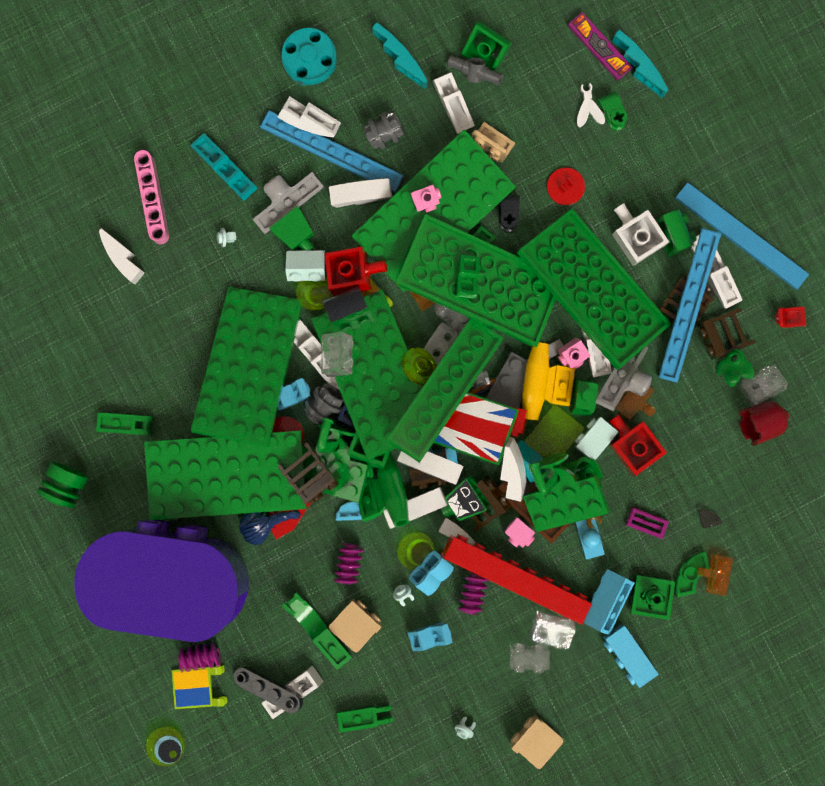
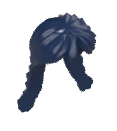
(257, 527)

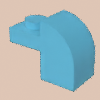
(294, 394)
(430, 636)

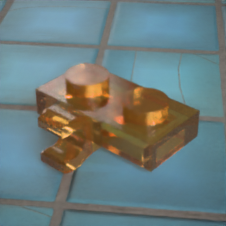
(632, 403)
(717, 575)

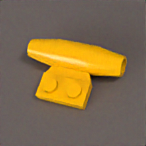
(545, 382)

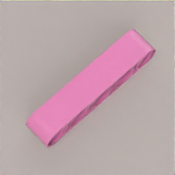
(146, 189)

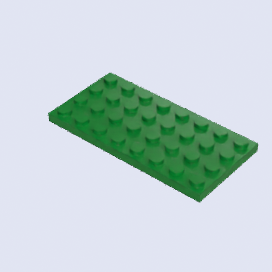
(468, 189)
(594, 289)
(507, 290)
(247, 367)
(377, 388)
(222, 476)

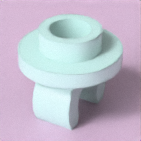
(223, 237)
(401, 593)
(464, 731)

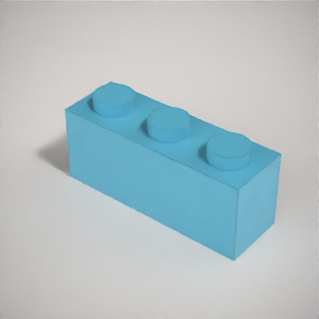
(608, 602)
(629, 656)

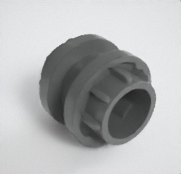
(383, 130)
(324, 403)

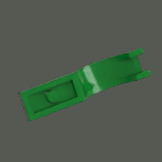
(317, 630)

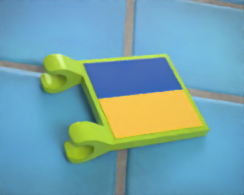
(195, 688)

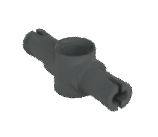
(475, 70)

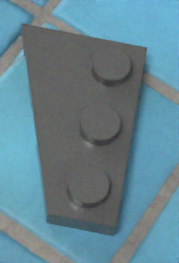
(509, 383)

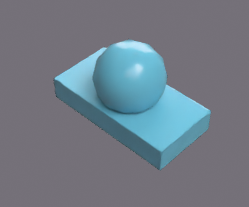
(590, 539)

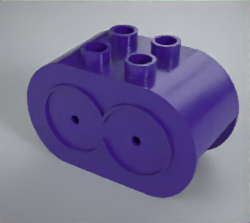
(161, 582)

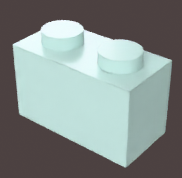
(305, 266)
(595, 439)

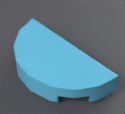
(349, 511)

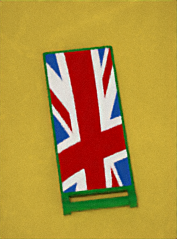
(479, 428)

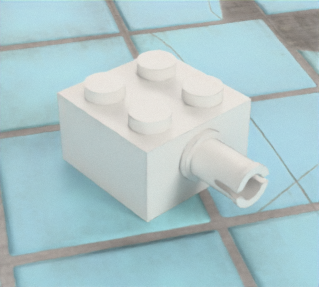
(639, 235)

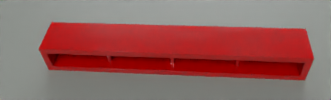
(516, 579)

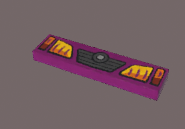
(599, 46)

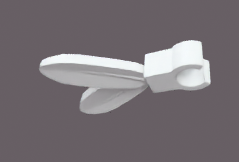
(587, 107)

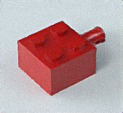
(351, 269)
(635, 446)

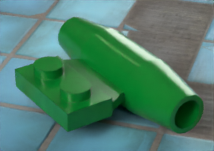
(385, 493)

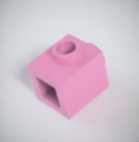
(426, 198)
(573, 353)
(519, 533)

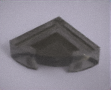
(708, 518)

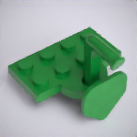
(334, 454)
(561, 495)

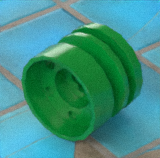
(62, 485)

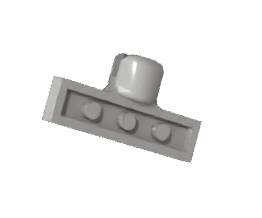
(285, 199)
(625, 379)

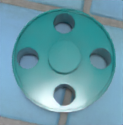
(309, 56)

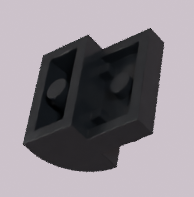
(344, 303)

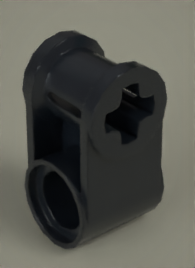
(509, 210)

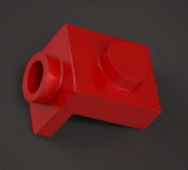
(791, 317)

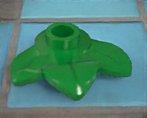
(734, 370)

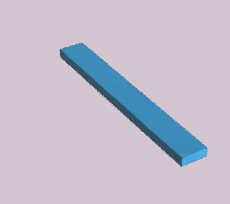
(331, 151)
(742, 236)
(689, 304)

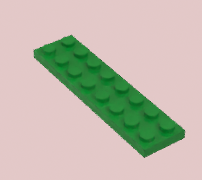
(444, 390)

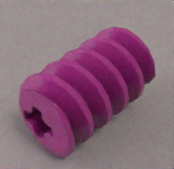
(349, 563)
(473, 594)
(202, 657)

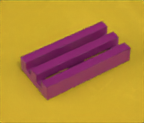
(631, 517)

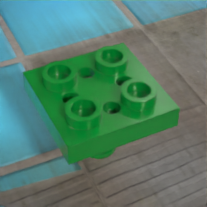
(660, 606)

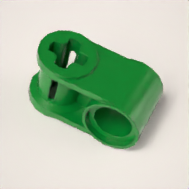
(611, 108)

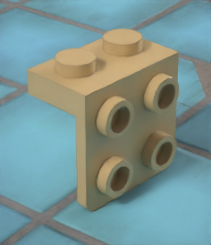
(493, 142)
(355, 625)
(536, 741)

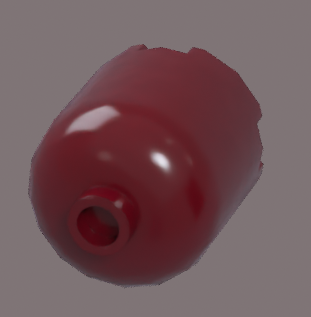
(763, 422)

